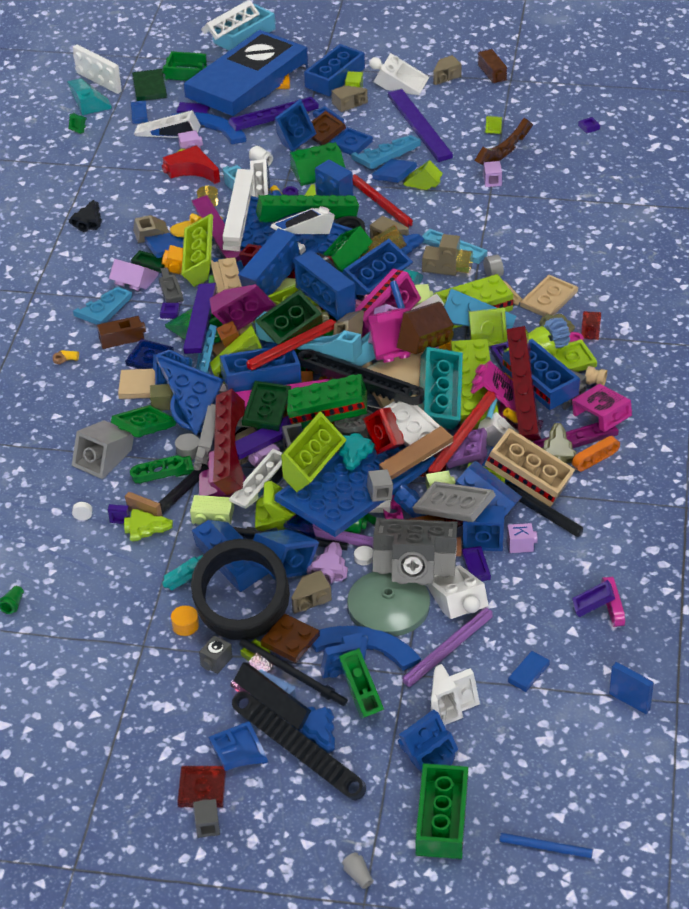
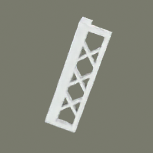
(230, 16)

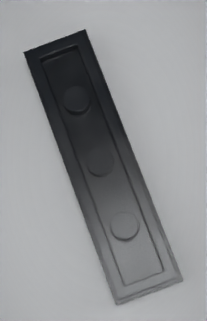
(272, 695)

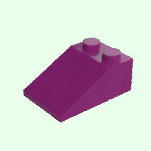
(240, 305)

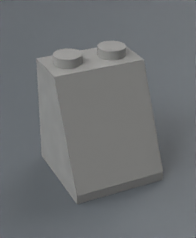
(101, 448)

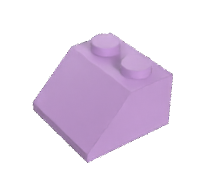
(132, 274)

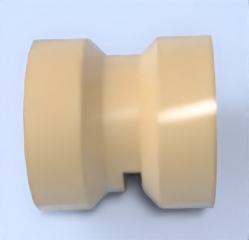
(595, 376)

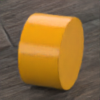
(185, 620)

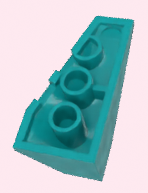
(87, 97)

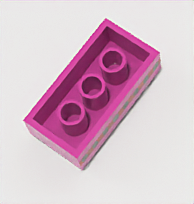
(383, 295)

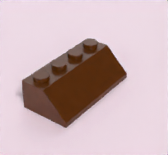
(425, 328)

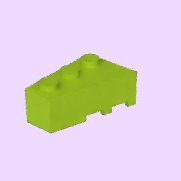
(245, 342)

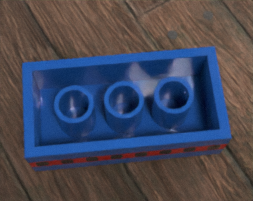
(551, 379)

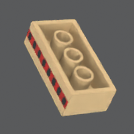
(529, 467)

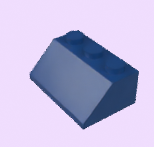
(480, 477)

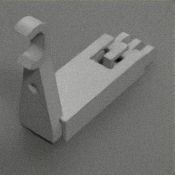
(207, 437)

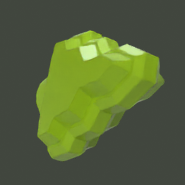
(144, 524)

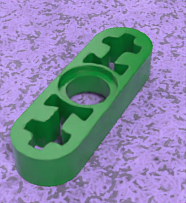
(150, 466)

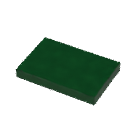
(149, 85)
(266, 406)

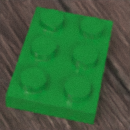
(143, 421)

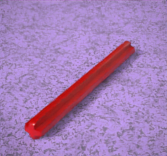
(382, 201)
(290, 345)
(462, 432)

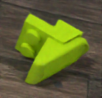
(269, 512)

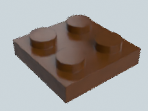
(326, 128)
(290, 638)

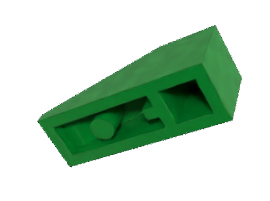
(360, 684)

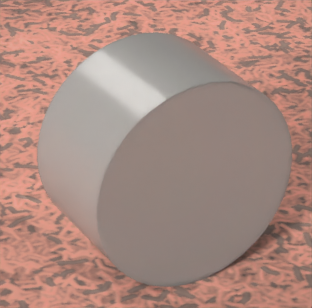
(493, 265)
(187, 445)

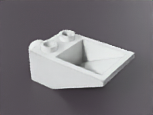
(398, 75)
(459, 593)

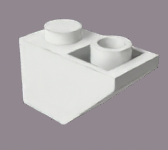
(495, 428)

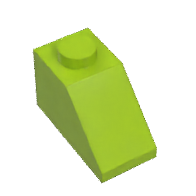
(424, 176)

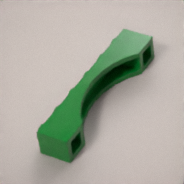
(274, 207)

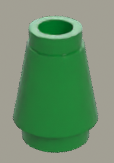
(10, 601)

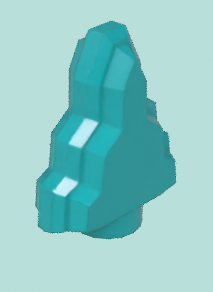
(355, 450)
(181, 575)

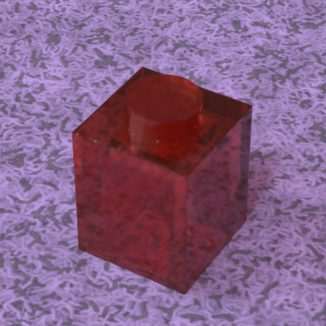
(591, 325)

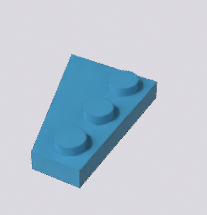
(104, 308)

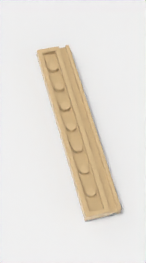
(226, 277)

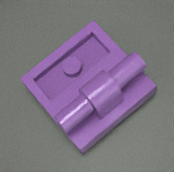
(471, 449)

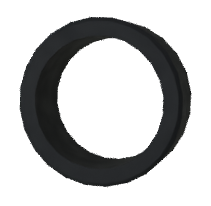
(224, 554)

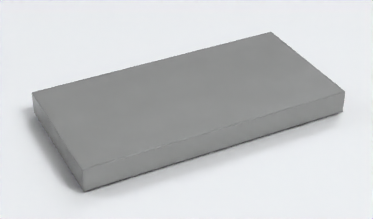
(454, 501)

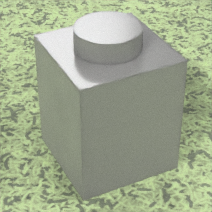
(379, 485)

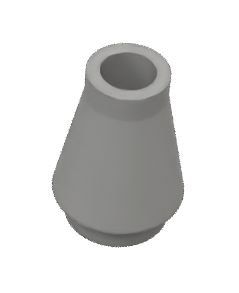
(356, 868)

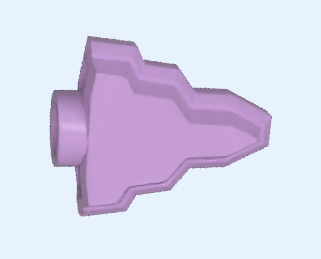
(330, 564)

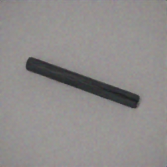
(547, 512)

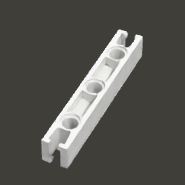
(238, 210)

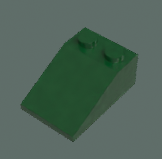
(290, 318)

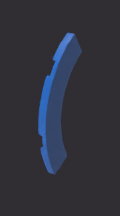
(218, 123)
(391, 646)

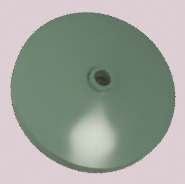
(388, 605)

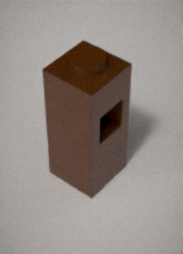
(492, 66)
(121, 332)

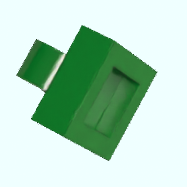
(77, 123)

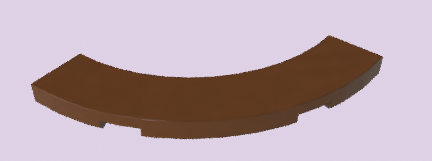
(506, 147)

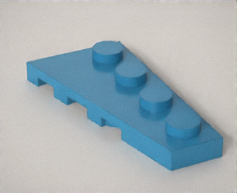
(386, 152)
(459, 304)
(203, 358)

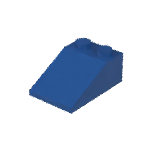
(294, 126)

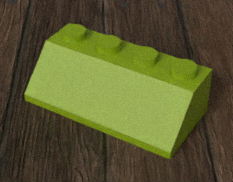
(197, 250)
(310, 452)

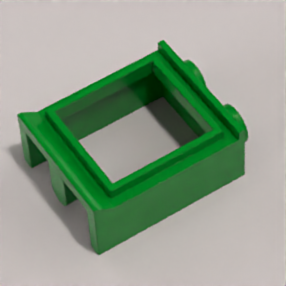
(197, 61)

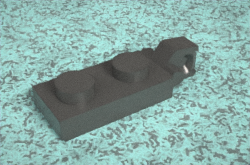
(170, 287)

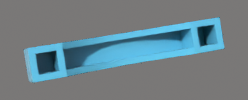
(343, 346)

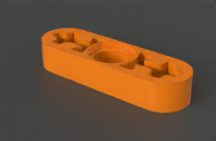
(595, 453)

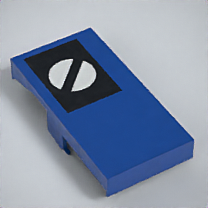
(246, 73)

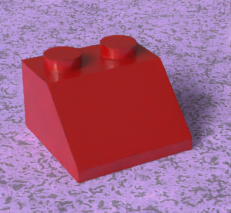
(384, 430)

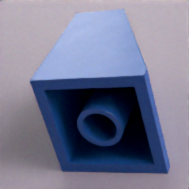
(292, 548)

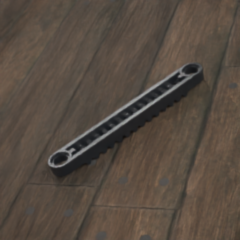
(374, 381)
(299, 745)

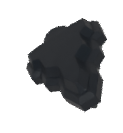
(87, 217)

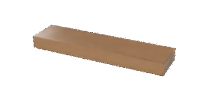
(416, 452)

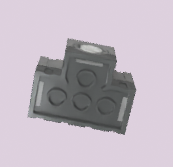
(414, 549)

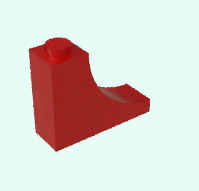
(190, 163)

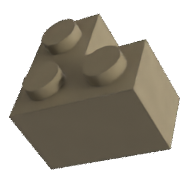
(442, 258)

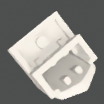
(453, 693)

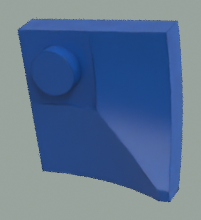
(238, 747)

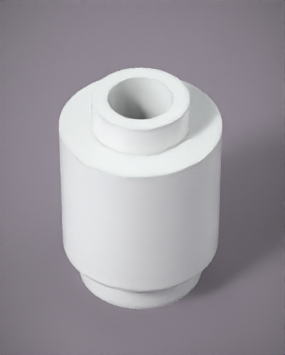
(259, 153)

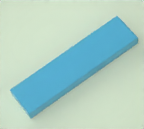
(434, 238)

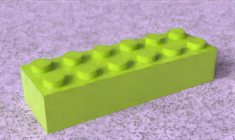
(474, 354)

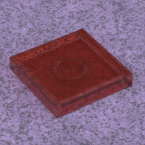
(200, 784)

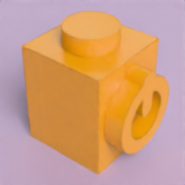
(173, 259)

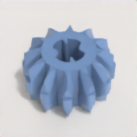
(559, 331)

